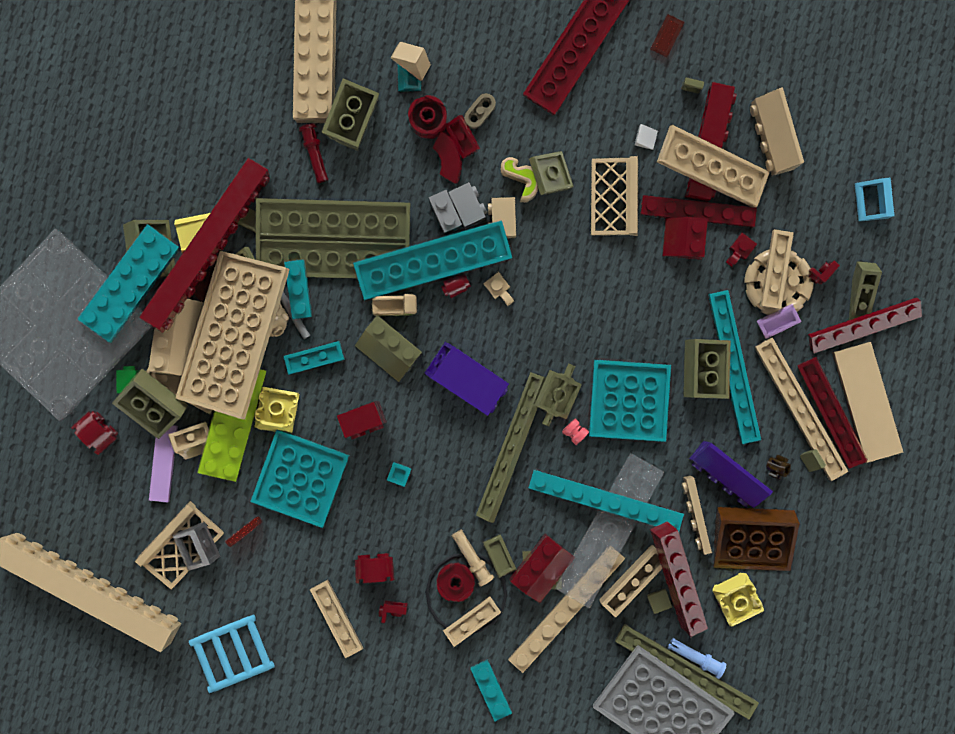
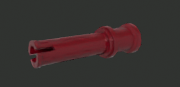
(312, 145)

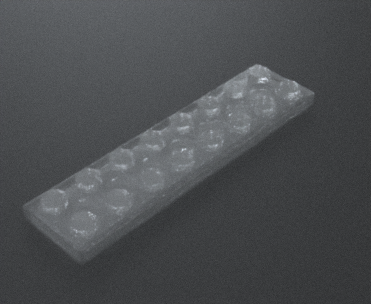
(607, 534)

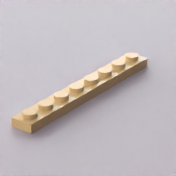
(800, 408)
(549, 628)

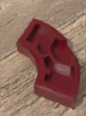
(449, 157)

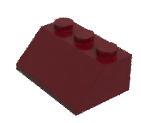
(541, 568)

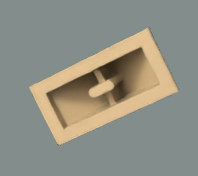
(412, 59)

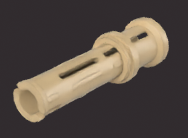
(476, 565)

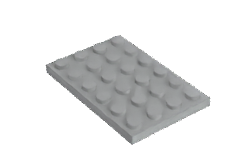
(658, 700)

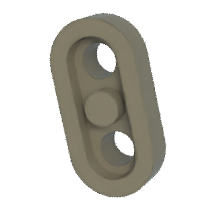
(479, 111)

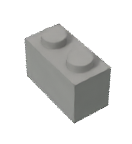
(467, 205)
(445, 212)

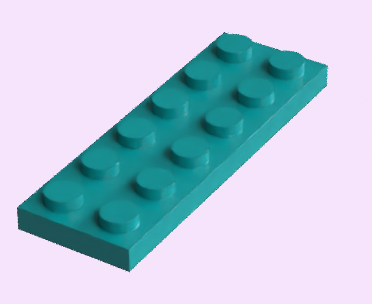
(128, 283)

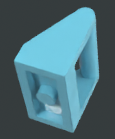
(884, 196)

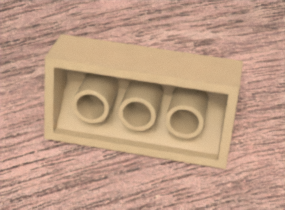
(776, 132)
(172, 347)

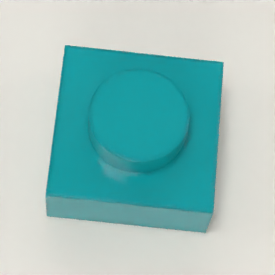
(399, 474)

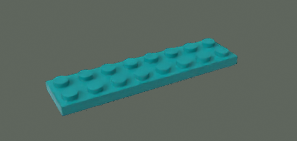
(433, 260)

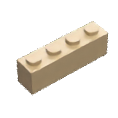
(632, 582)

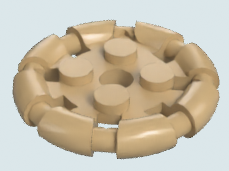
(791, 285)

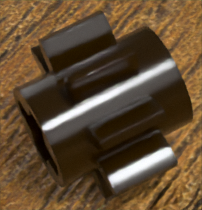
(778, 467)

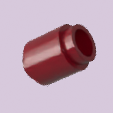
(455, 285)

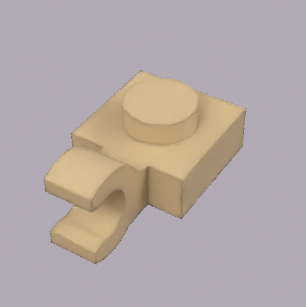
(498, 287)

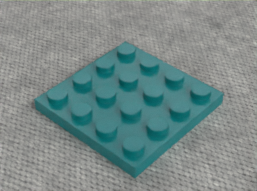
(629, 400)
(300, 478)

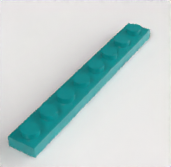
(739, 383)
(604, 500)

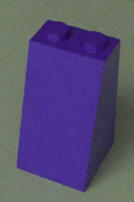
(467, 378)

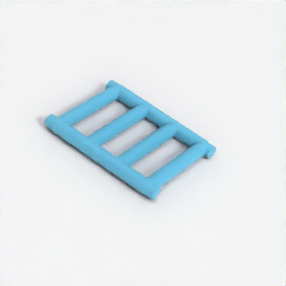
(248, 670)

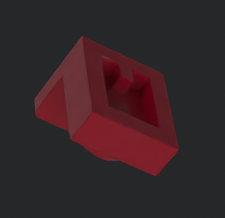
(825, 270)
(395, 608)

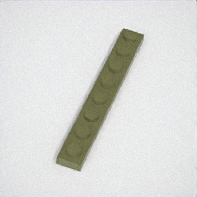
(511, 449)
(715, 687)

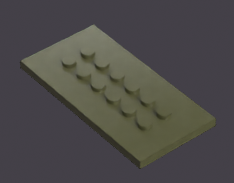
(329, 233)

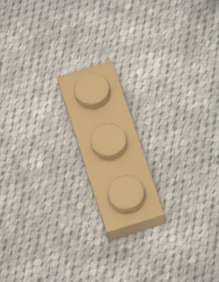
(472, 621)

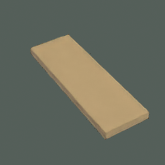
(713, 166)
(867, 401)

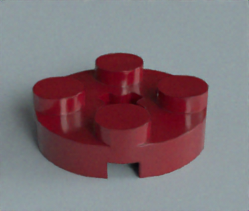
(466, 582)

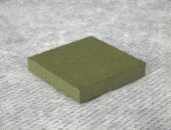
(551, 173)

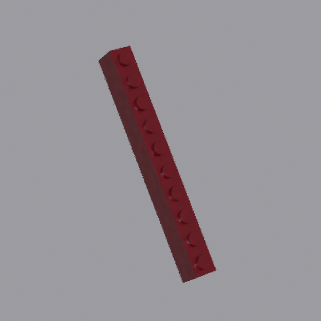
(205, 246)

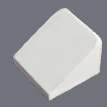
(646, 137)

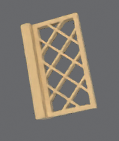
(631, 196)
(164, 538)

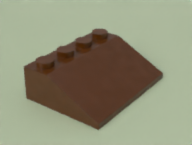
(755, 538)

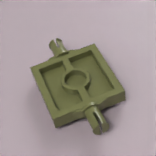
(558, 394)

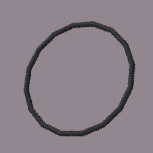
(429, 583)

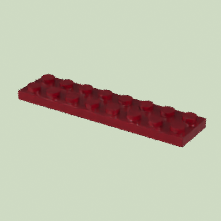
(573, 52)

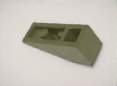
(864, 288)

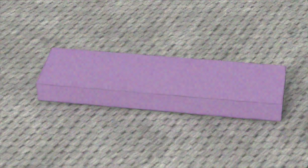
(162, 468)

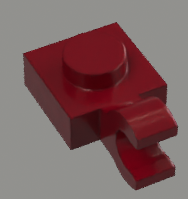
(741, 248)

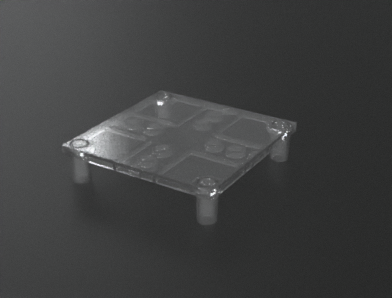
(41, 331)

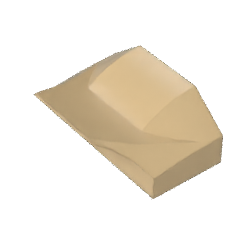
(189, 441)

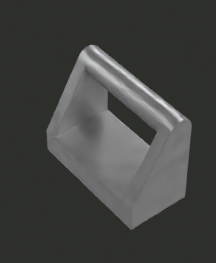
(203, 543)

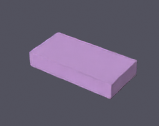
(779, 321)

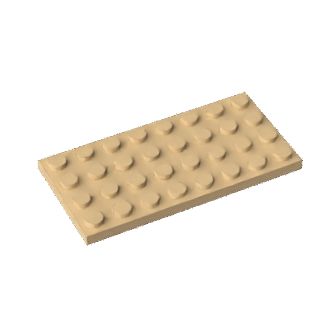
(232, 334)

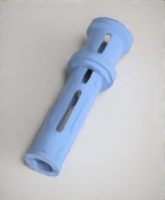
(705, 661)

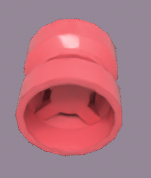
(575, 431)

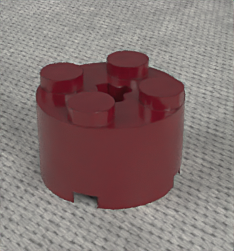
(423, 107)
(94, 432)
(374, 568)

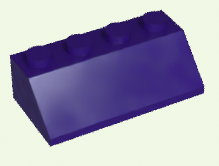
(729, 474)

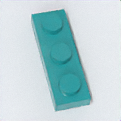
(298, 289)
(314, 357)
(491, 690)

